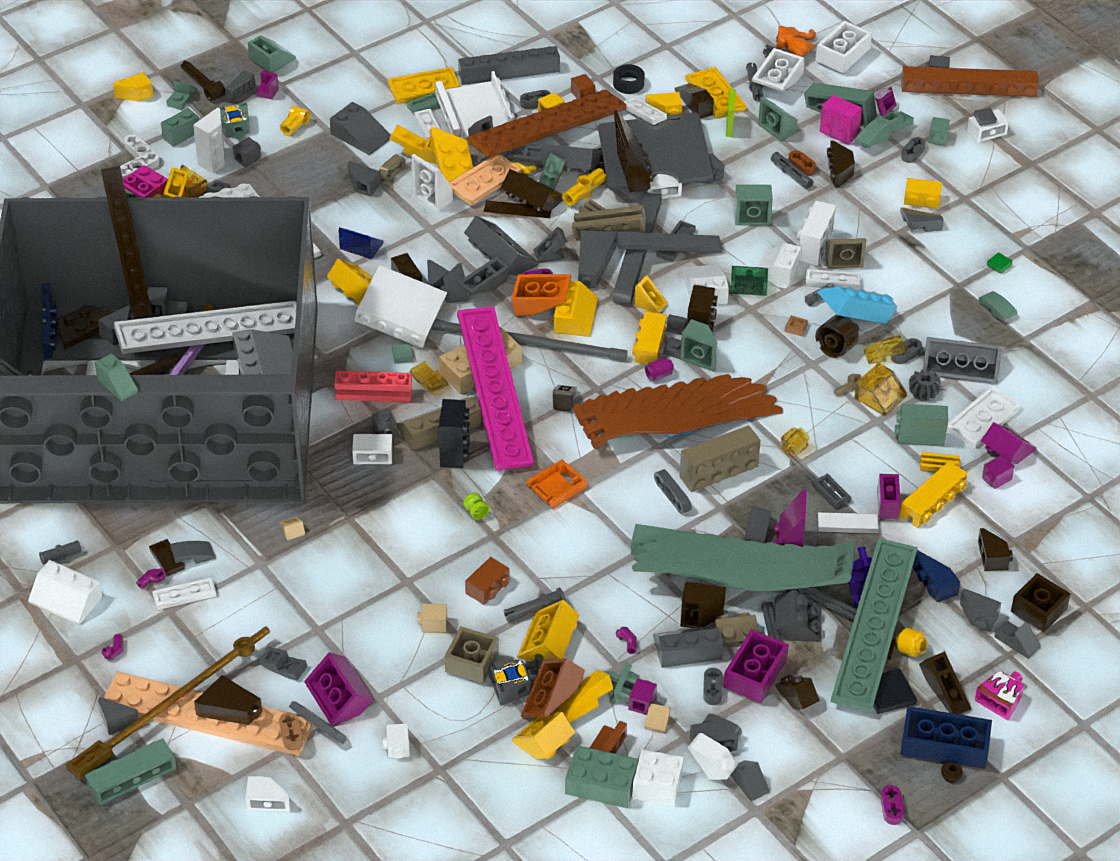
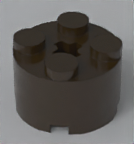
(837, 336)

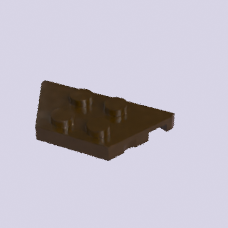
(80, 324)

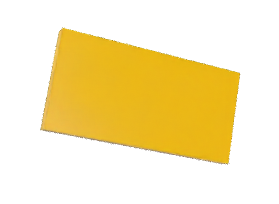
(420, 84)
(718, 88)

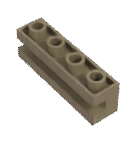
(614, 220)

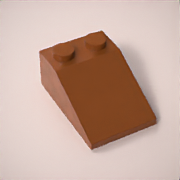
(553, 685)

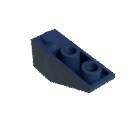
(937, 577)

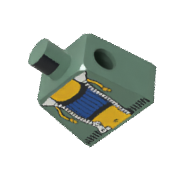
(235, 120)

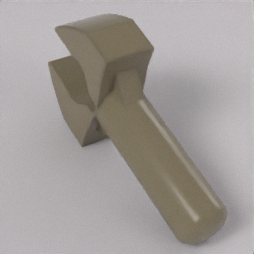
(852, 379)

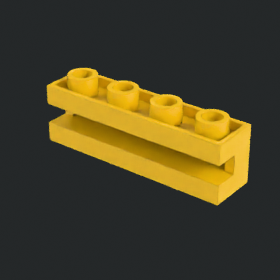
(934, 494)

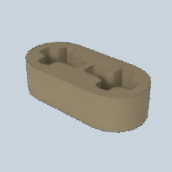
(392, 167)

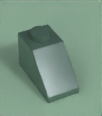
(115, 377)

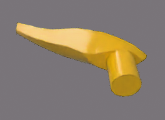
(526, 169)

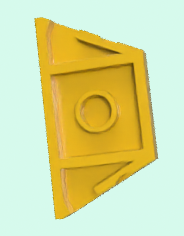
(450, 154)

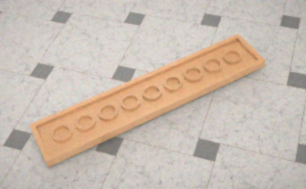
(147, 693)

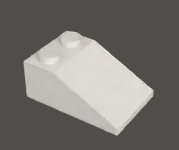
(780, 70)
(430, 184)
(707, 276)

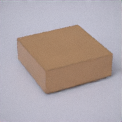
(796, 325)

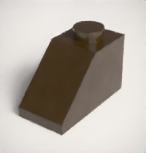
(993, 551)

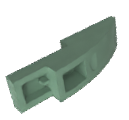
(881, 128)

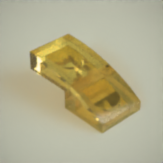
(880, 350)
(428, 378)

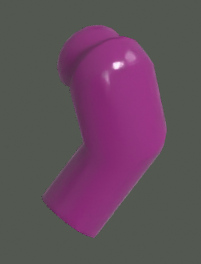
(151, 576)
(625, 633)
(111, 652)

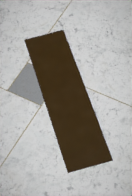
(514, 209)

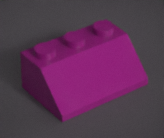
(338, 689)

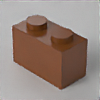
(487, 581)

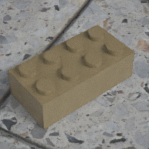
(719, 458)

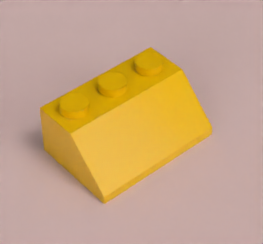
(351, 279)
(577, 312)
(549, 632)

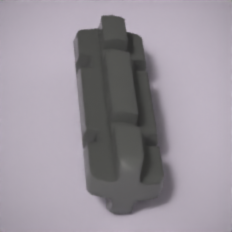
(811, 298)

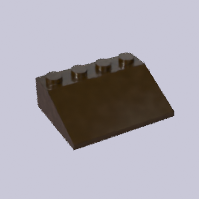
(631, 156)

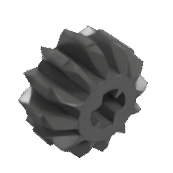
(924, 384)

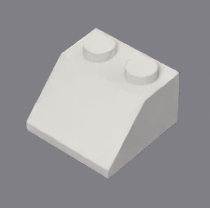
(781, 262)

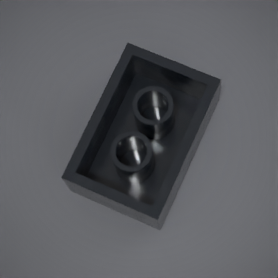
(453, 433)

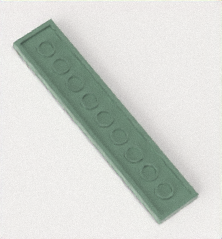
(874, 625)

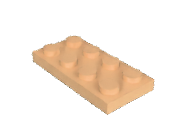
(483, 179)

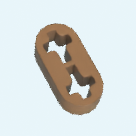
(287, 732)

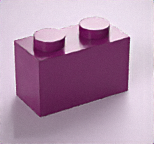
(888, 496)

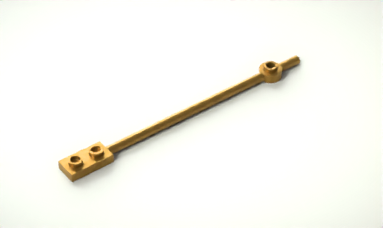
(100, 751)

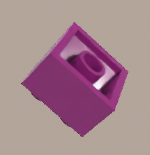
(1007, 443)

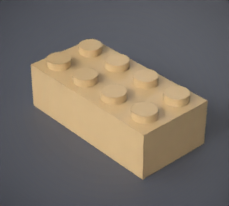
(456, 368)

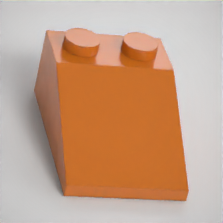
(539, 292)

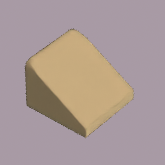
(292, 527)
(657, 718)

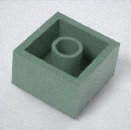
(753, 204)

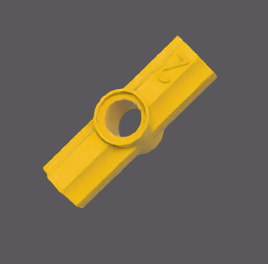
(584, 187)

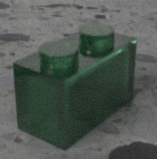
(749, 280)

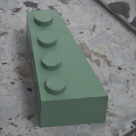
(819, 93)

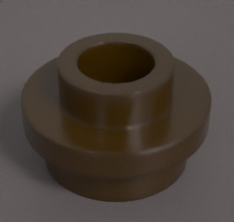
(951, 772)

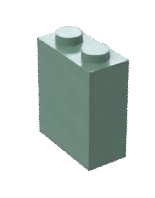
(921, 424)

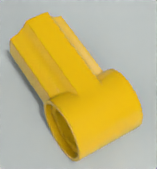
(296, 117)

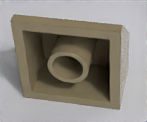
(845, 253)

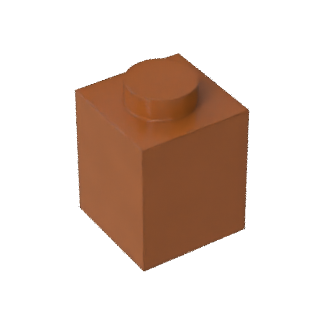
(582, 86)

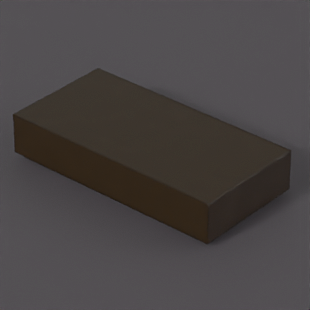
(162, 553)

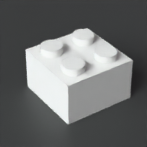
(658, 777)

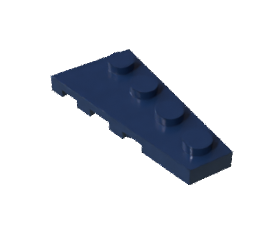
(49, 322)

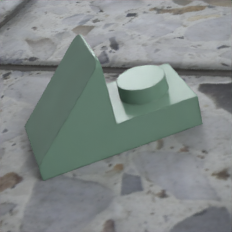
(181, 96)

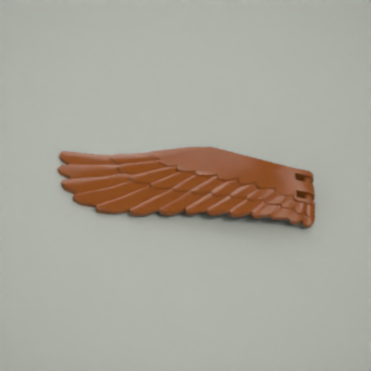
(674, 408)

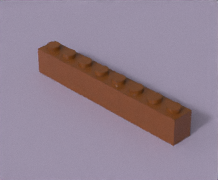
(969, 81)

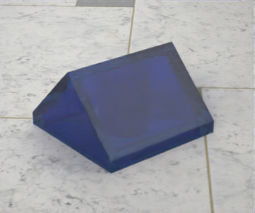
(358, 243)

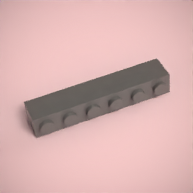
(509, 65)

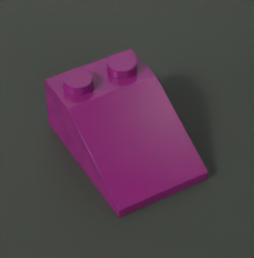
(792, 522)

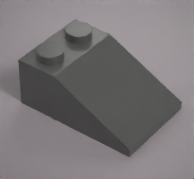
(358, 128)

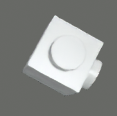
(396, 741)

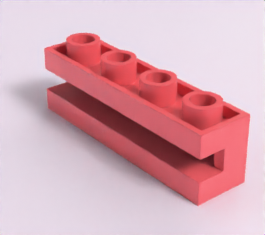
(373, 386)

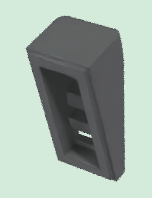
(240, 85)

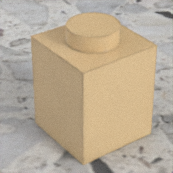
(433, 618)

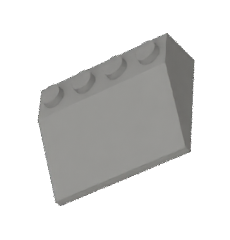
(262, 352)

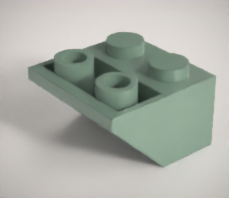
(268, 53)

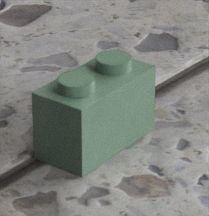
(179, 127)

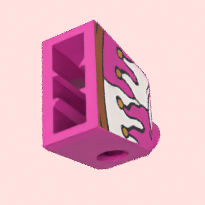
(1001, 693)

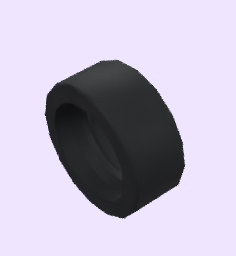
(628, 87)

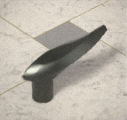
(534, 664)

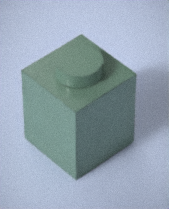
(938, 131)

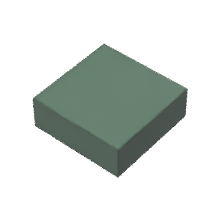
(402, 353)

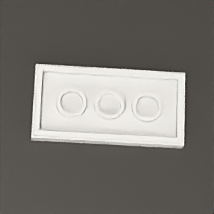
(977, 418)

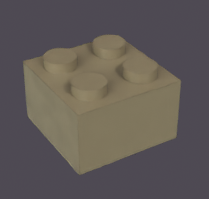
(471, 654)

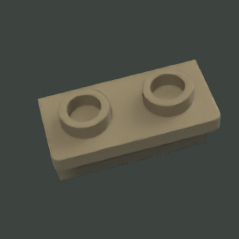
(735, 628)

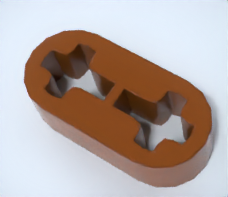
(803, 162)

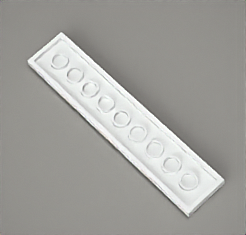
(203, 327)

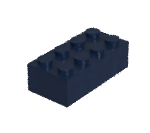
(946, 737)

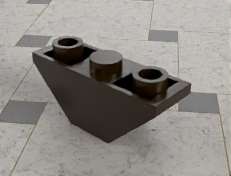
(840, 162)

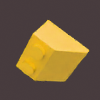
(544, 735)

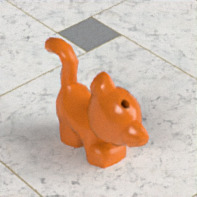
(792, 39)

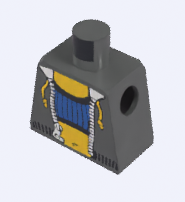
(511, 680)

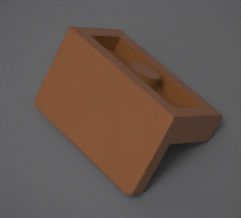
(610, 738)

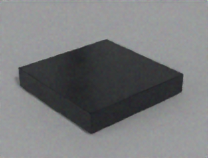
(893, 692)

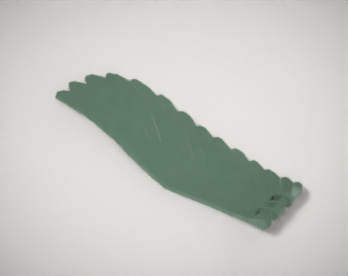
(747, 564)

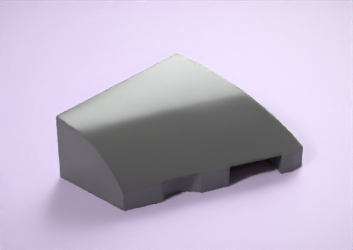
(927, 220)

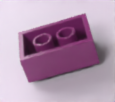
(756, 666)

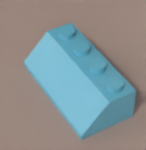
(859, 303)

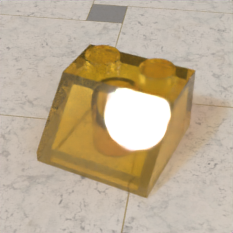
(880, 389)

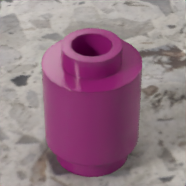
(659, 368)

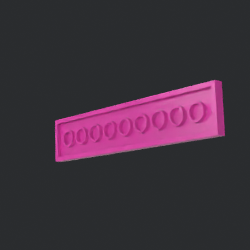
(495, 389)

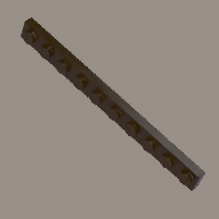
(126, 242)

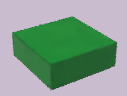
(999, 262)

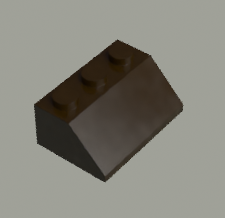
(531, 191)

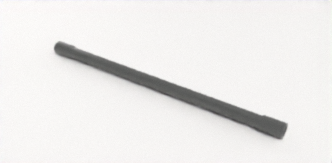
(612, 353)

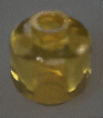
(794, 441)

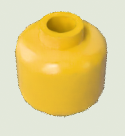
(911, 642)

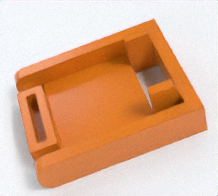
(555, 488)

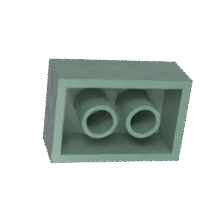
(601, 776)

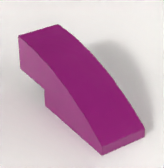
(885, 100)

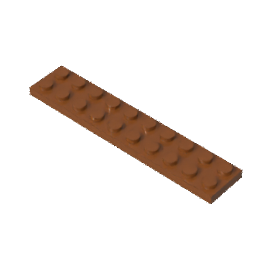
(546, 123)

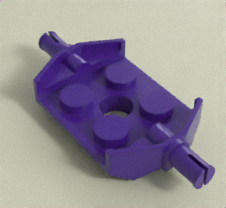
(859, 575)

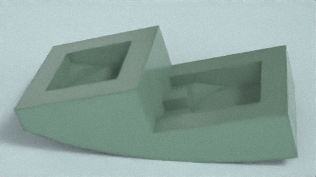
(998, 304)

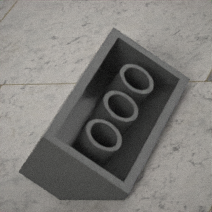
(496, 242)
(962, 359)

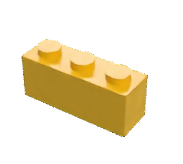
(649, 337)

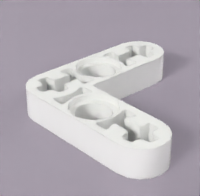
(148, 158)

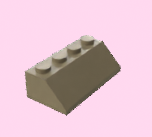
(424, 428)

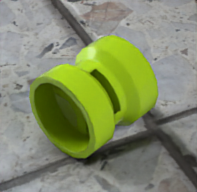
(476, 506)

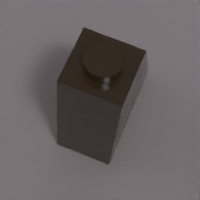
(228, 703)

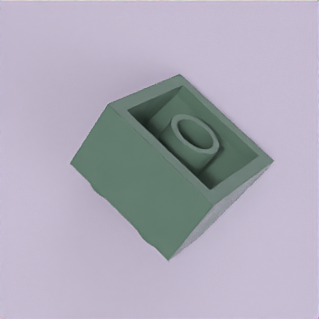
(776, 120)
(699, 346)

